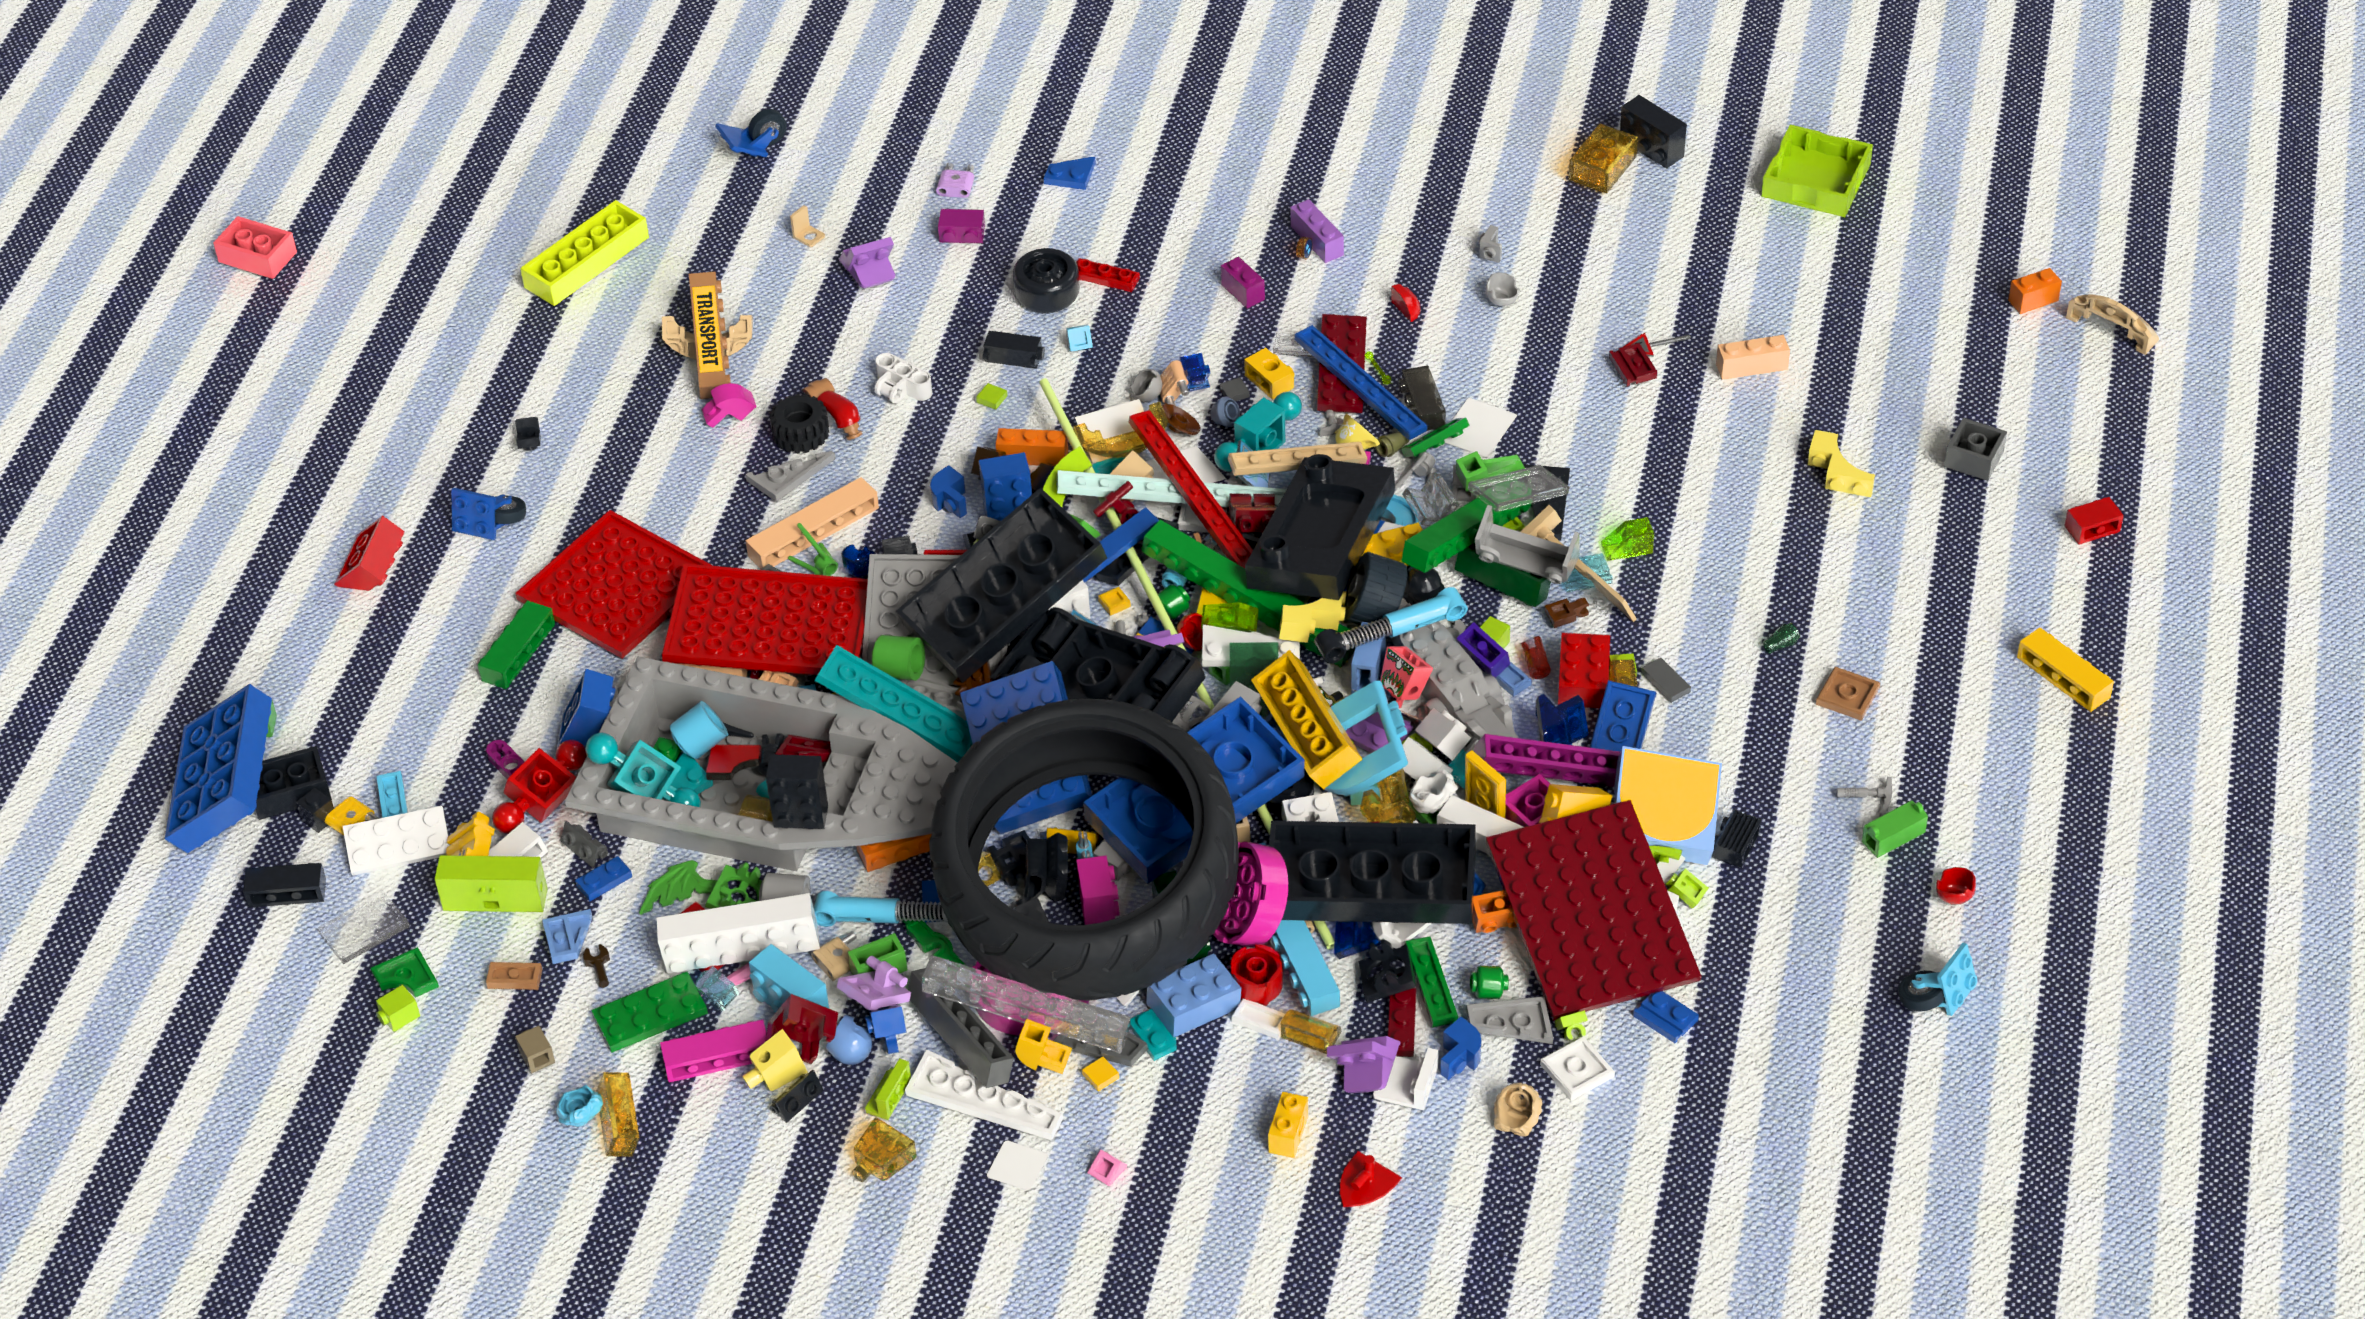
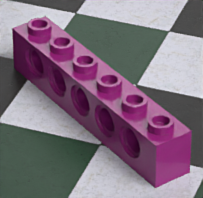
(1548, 759)

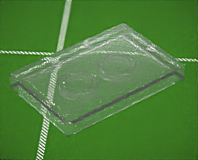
(363, 927)

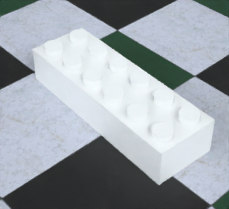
(737, 932)

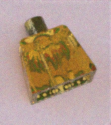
(882, 1152)

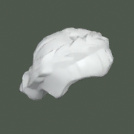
(1432, 793)

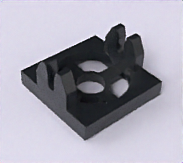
(1383, 957)

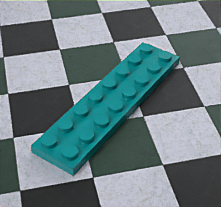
(895, 700)

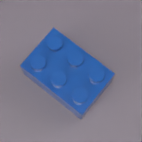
(1004, 484)
(587, 707)

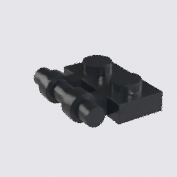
(1012, 848)

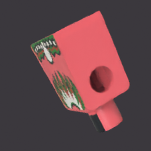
(1404, 674)

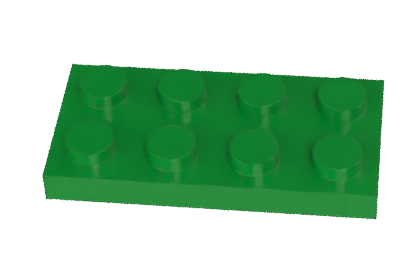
(649, 1011)

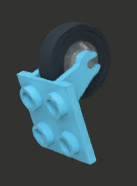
(1945, 989)

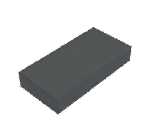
(1666, 679)

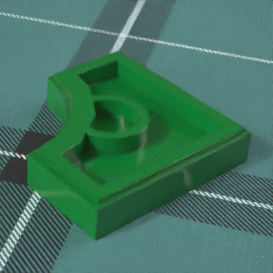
(407, 970)

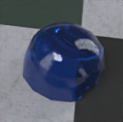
(856, 561)

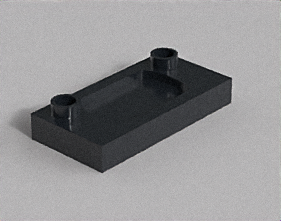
(1320, 528)

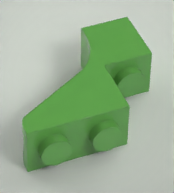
(1474, 468)

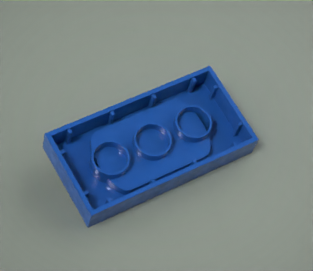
(1154, 832)

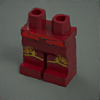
(1249, 517)

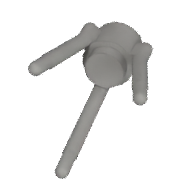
(1422, 467)

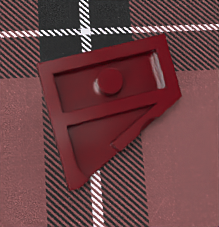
(805, 746)

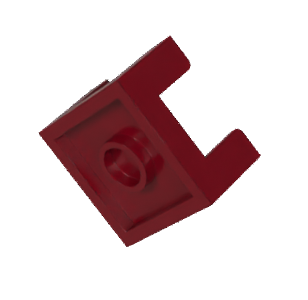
(804, 1023)

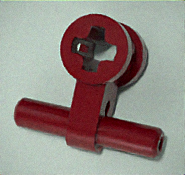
(1123, 508)

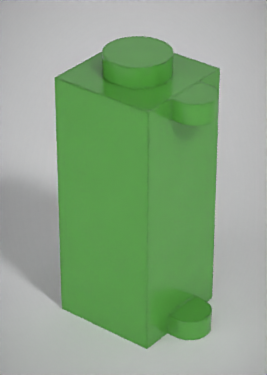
(1895, 828)

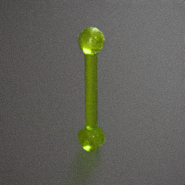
(1386, 379)

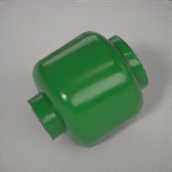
(1174, 600)
(1488, 982)

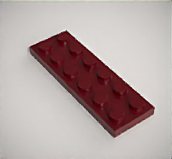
(1349, 336)

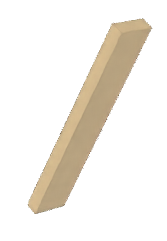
(1291, 458)

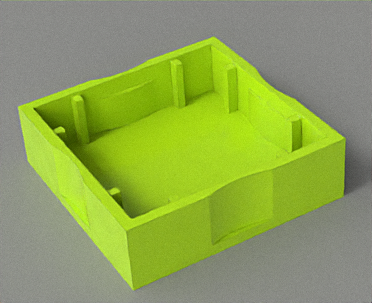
(1817, 170)

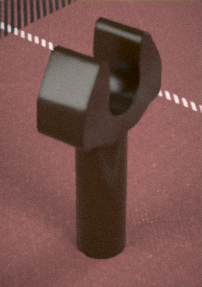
(598, 964)

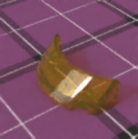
(1118, 445)

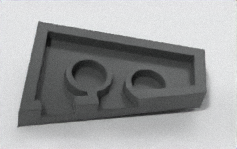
(1131, 1052)

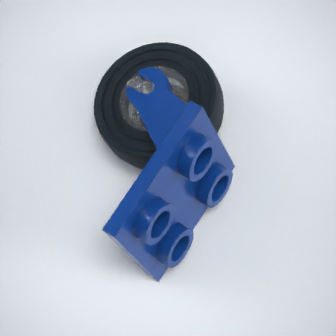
(763, 130)
(484, 514)

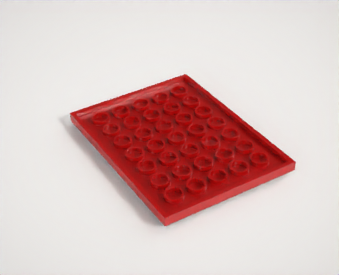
(764, 619)

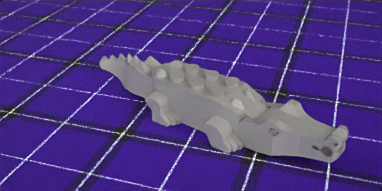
(1458, 682)

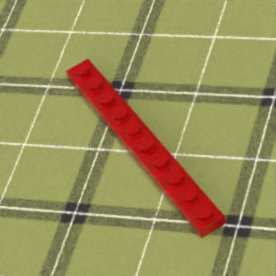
(1191, 487)

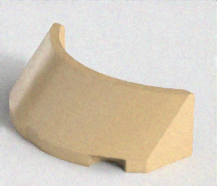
(2116, 312)
(684, 341)

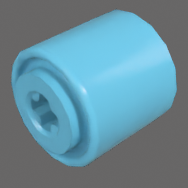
(698, 730)

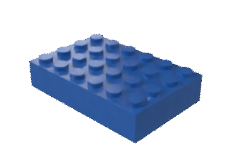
(1010, 696)
(218, 769)

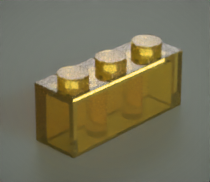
(618, 1114)

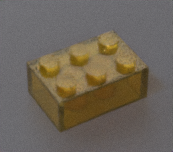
(1603, 158)

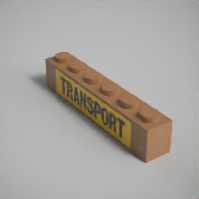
(707, 332)

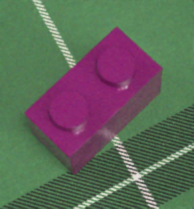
(961, 226)
(1242, 282)

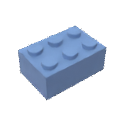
(1194, 995)

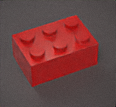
(1584, 668)

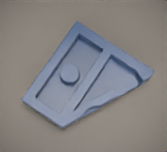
(566, 934)

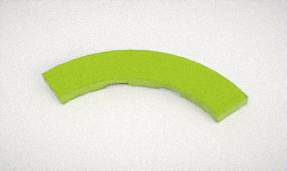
(1074, 461)

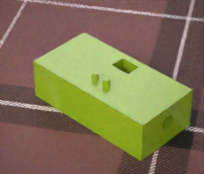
(491, 883)

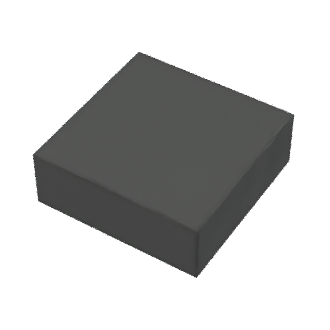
(1235, 389)

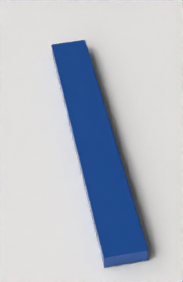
(1361, 382)

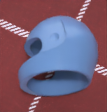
(851, 1042)

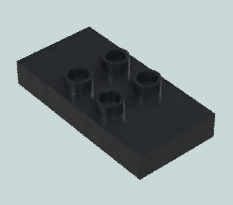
(1001, 584)
(1377, 871)

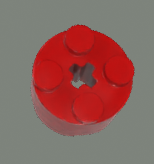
(1258, 973)

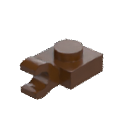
(1563, 612)

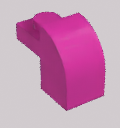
(728, 399)

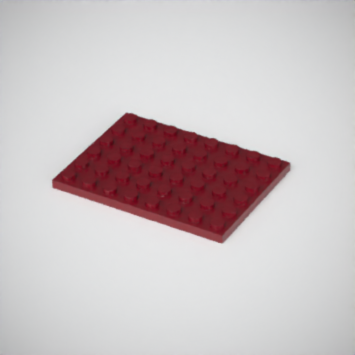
(1592, 909)

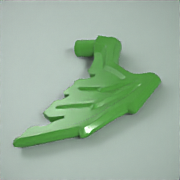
(677, 883)

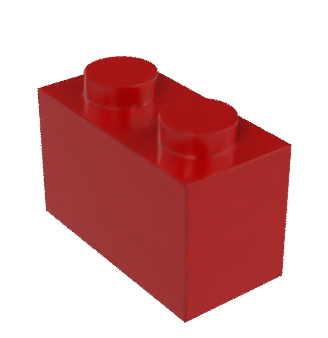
(2093, 520)

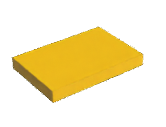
(1484, 785)

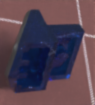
(1563, 722)

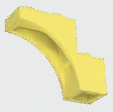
(1840, 473)
(1302, 620)

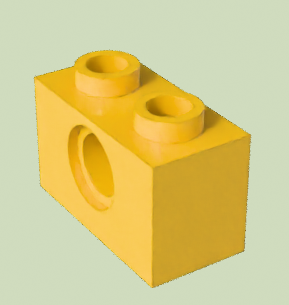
(1269, 373)
(1288, 1124)

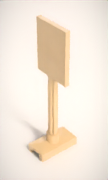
(1541, 528)

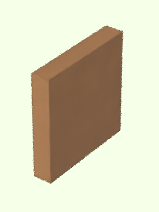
(1848, 693)

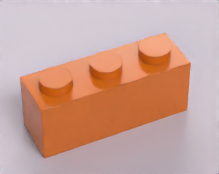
(1038, 445)

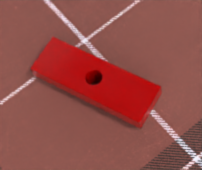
(1107, 275)

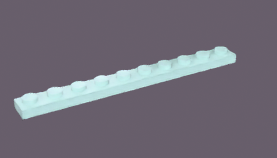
(1149, 488)

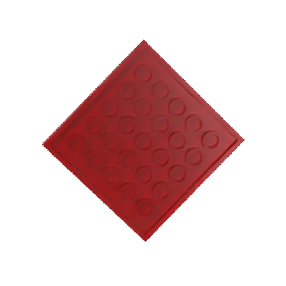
(611, 583)

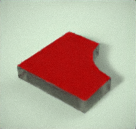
(730, 759)

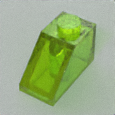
(1629, 540)
(1230, 616)

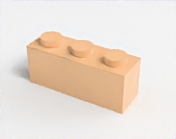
(1752, 357)

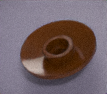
(1180, 420)

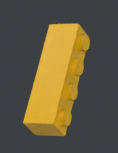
(2065, 669)

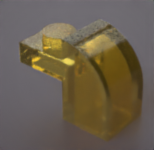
(1376, 810)

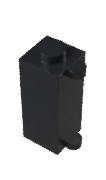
(1013, 349)

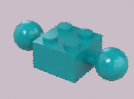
(1261, 426)
(640, 770)

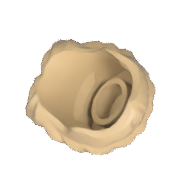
(1515, 1112)

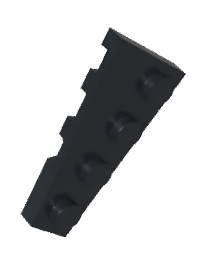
(1556, 503)
(1121, 567)

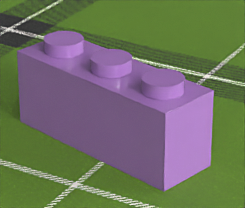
(1312, 223)

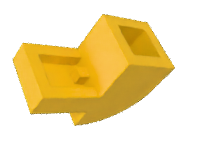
(1036, 1049)

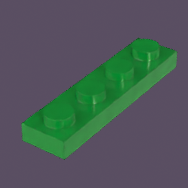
(1432, 982)

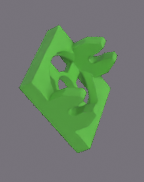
(741, 874)

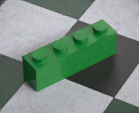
(516, 644)

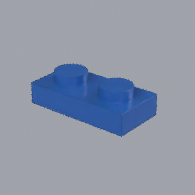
(603, 878)

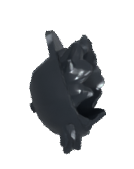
(1421, 585)

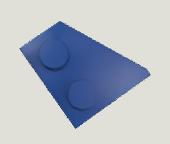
(1070, 173)

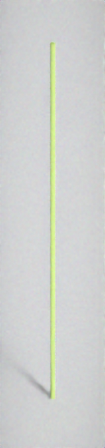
(1157, 604)

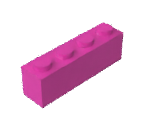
(712, 1050)

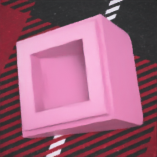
(1106, 1167)

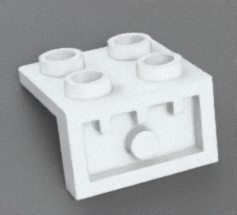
(1410, 1081)

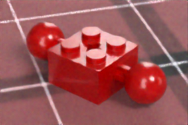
(539, 785)

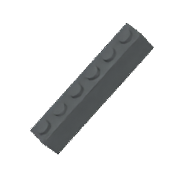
(964, 1034)

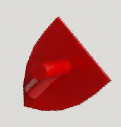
(1365, 1181)

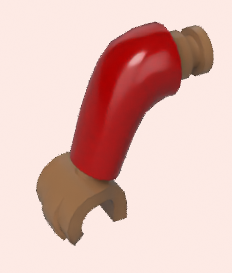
(838, 406)

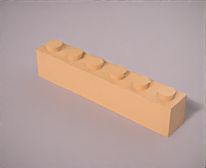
(818, 518)

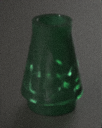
(1783, 637)

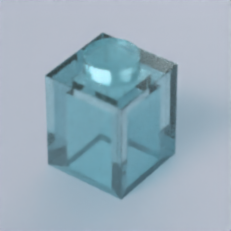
(716, 988)

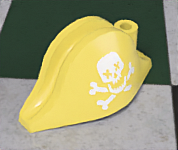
(1353, 432)

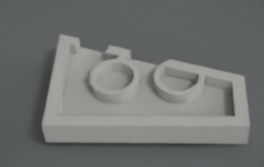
(1513, 1019)

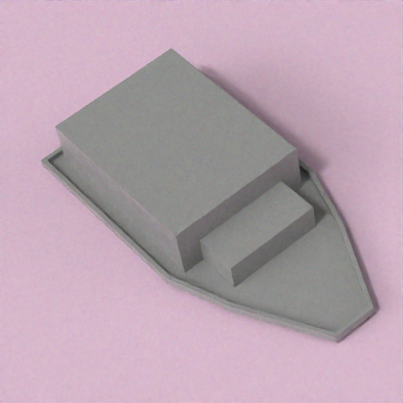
(877, 778)

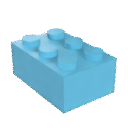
(779, 976)

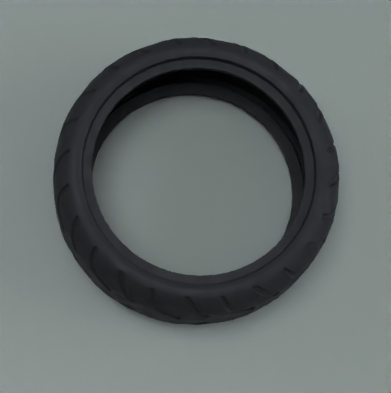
(1062, 743)

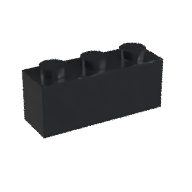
(284, 885)

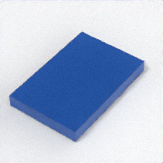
(1623, 717)

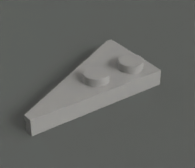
(789, 475)

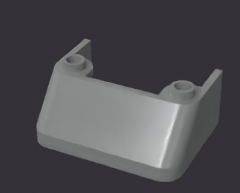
(1525, 551)

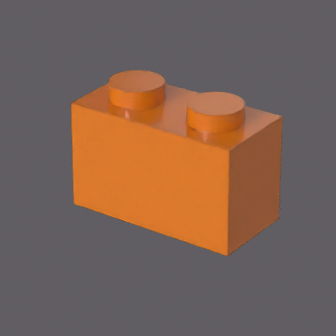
(2035, 290)

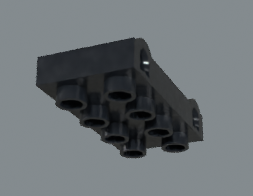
(1107, 664)

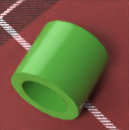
(899, 656)

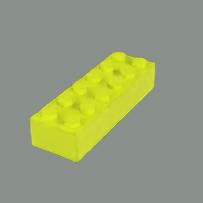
(584, 252)

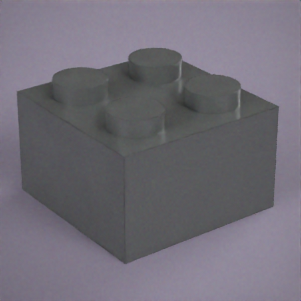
(1975, 449)

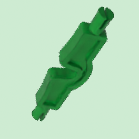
(930, 940)

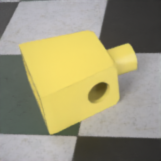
(775, 1063)

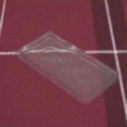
(1518, 488)

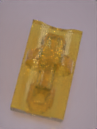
(1394, 787)

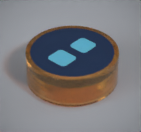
(1304, 248)

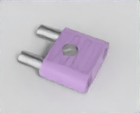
(955, 183)

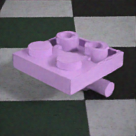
(876, 987)

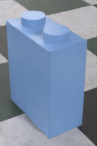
(1367, 662)

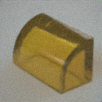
(1309, 1031)

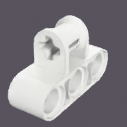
(900, 379)

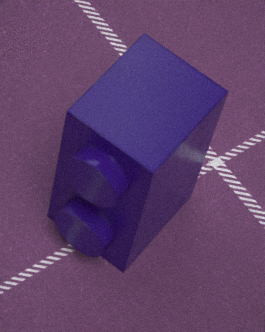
(1484, 650)

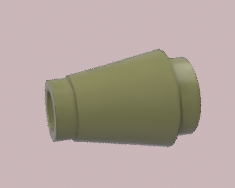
(1391, 444)

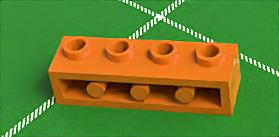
(885, 853)
(1492, 912)

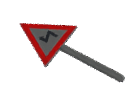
(1642, 339)

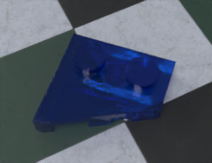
(1353, 938)

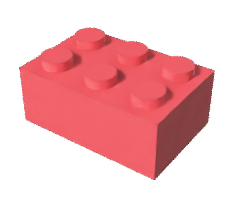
(255, 247)

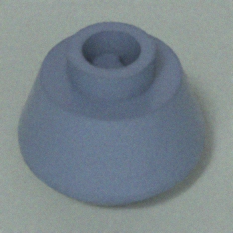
(1225, 412)

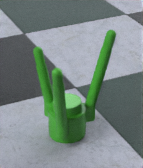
(823, 561)

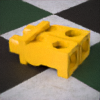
(471, 837)

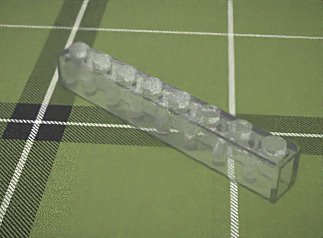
(1024, 1002)

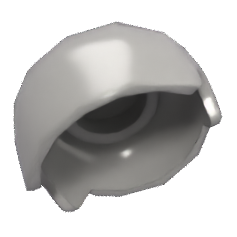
(1502, 289)
(1146, 385)

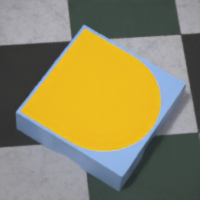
(1672, 799)

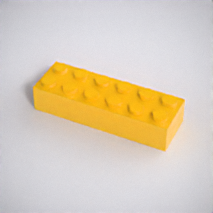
(1306, 719)

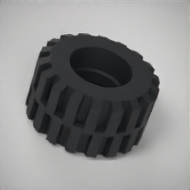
(799, 423)

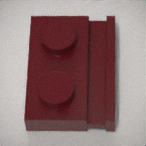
(1633, 364)

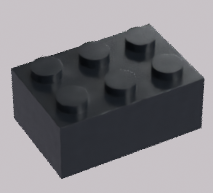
(1658, 132)
(287, 780)
(797, 791)

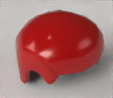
(1191, 631)
(1956, 885)

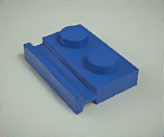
(1666, 1015)

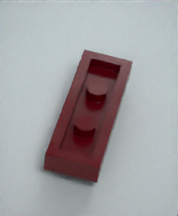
(1402, 1021)

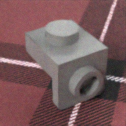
(1489, 245)

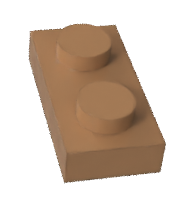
(514, 975)

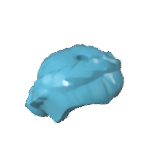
(579, 1106)

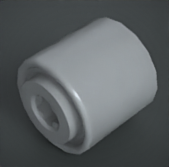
(783, 885)

